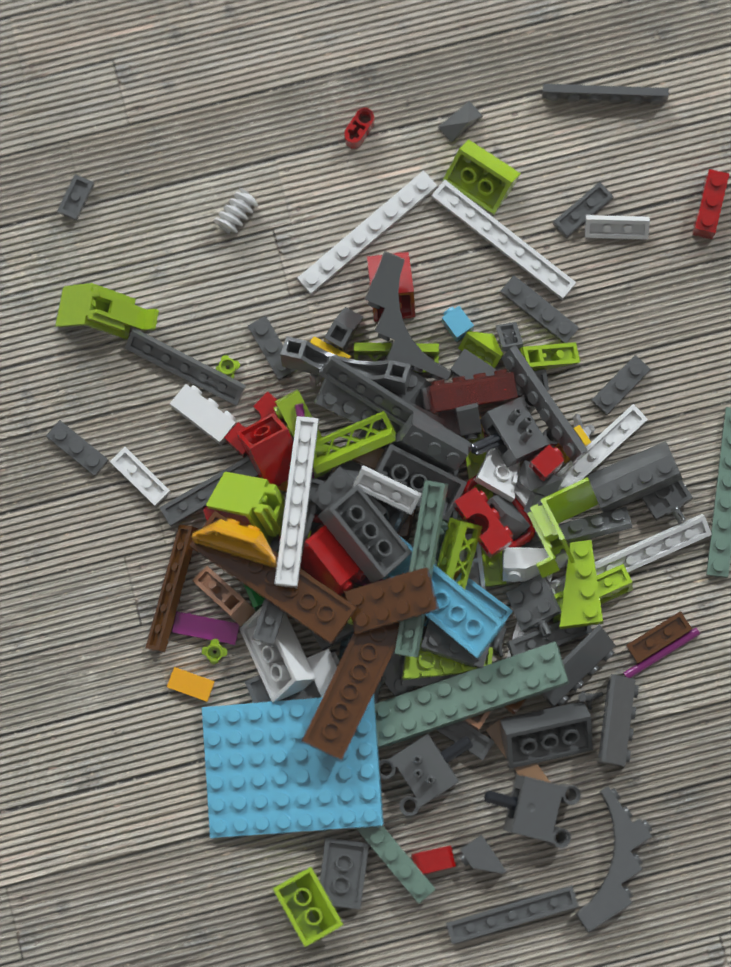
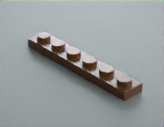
(171, 589)

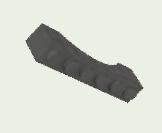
(306, 357)

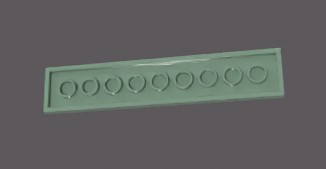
(469, 694)

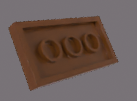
(392, 600)

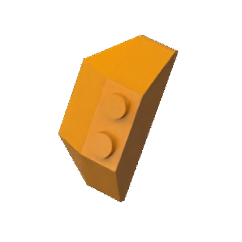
(236, 540)

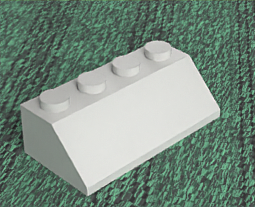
(282, 665)

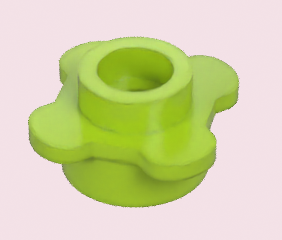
(226, 361)
(214, 657)

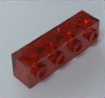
(479, 390)

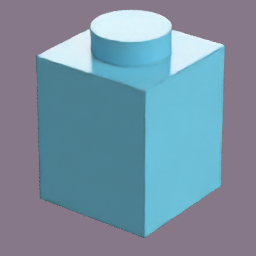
(457, 322)

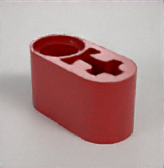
(364, 128)
(434, 859)

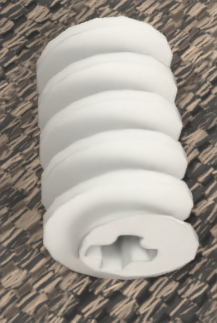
(236, 211)

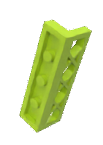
(382, 349)
(357, 447)
(453, 544)
(610, 585)

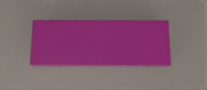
(205, 628)

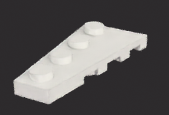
(497, 477)

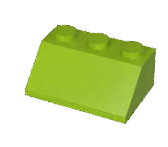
(481, 176)
(308, 906)

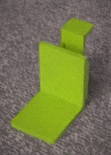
(103, 310)
(252, 498)
(554, 510)

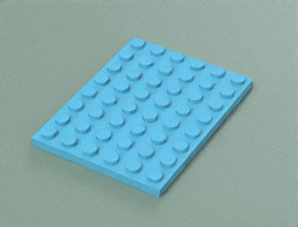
(275, 783)

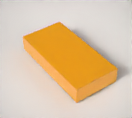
(190, 684)

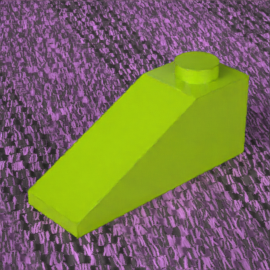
(550, 356)

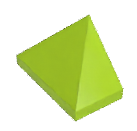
(482, 346)

